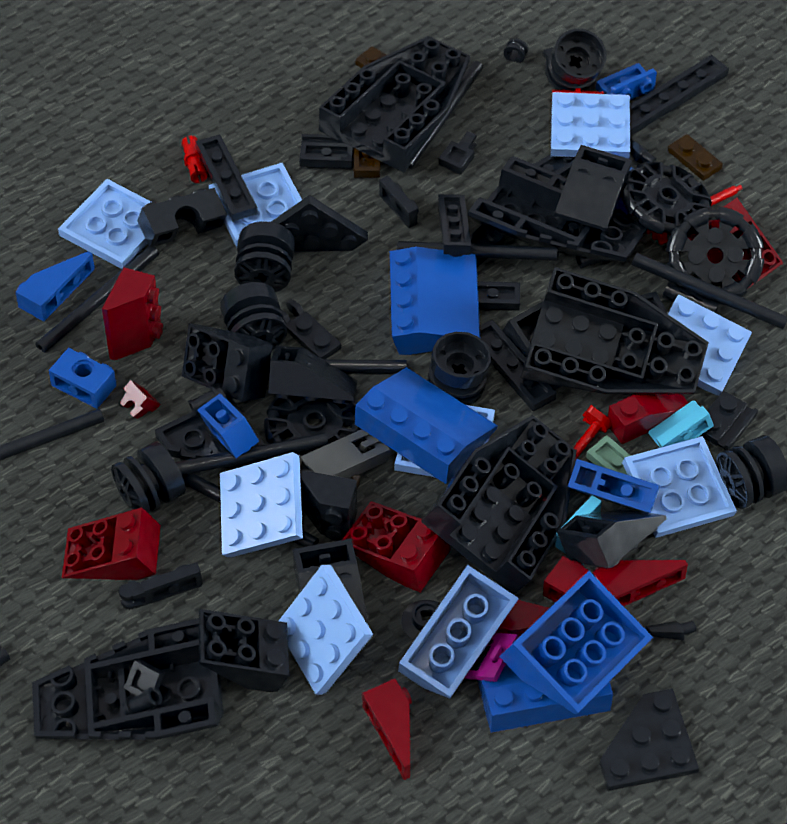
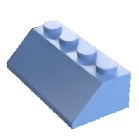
(457, 633)

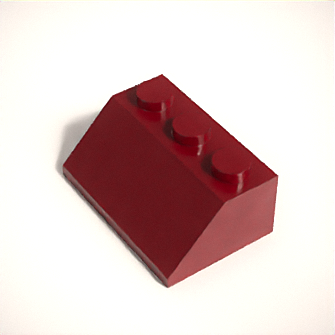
(132, 314)

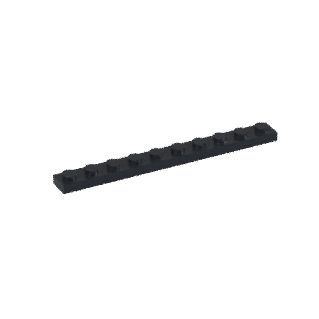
(657, 103)

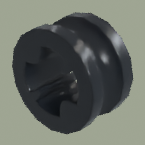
(518, 45)

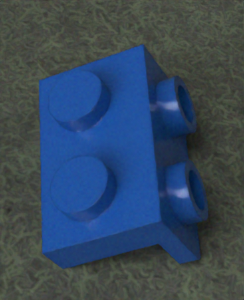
(630, 81)

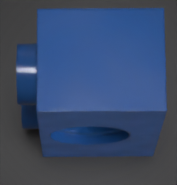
(82, 377)
(228, 425)

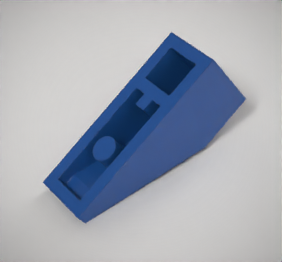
(50, 287)
(613, 486)

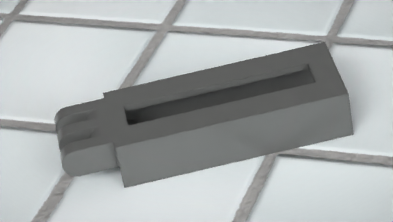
(344, 458)

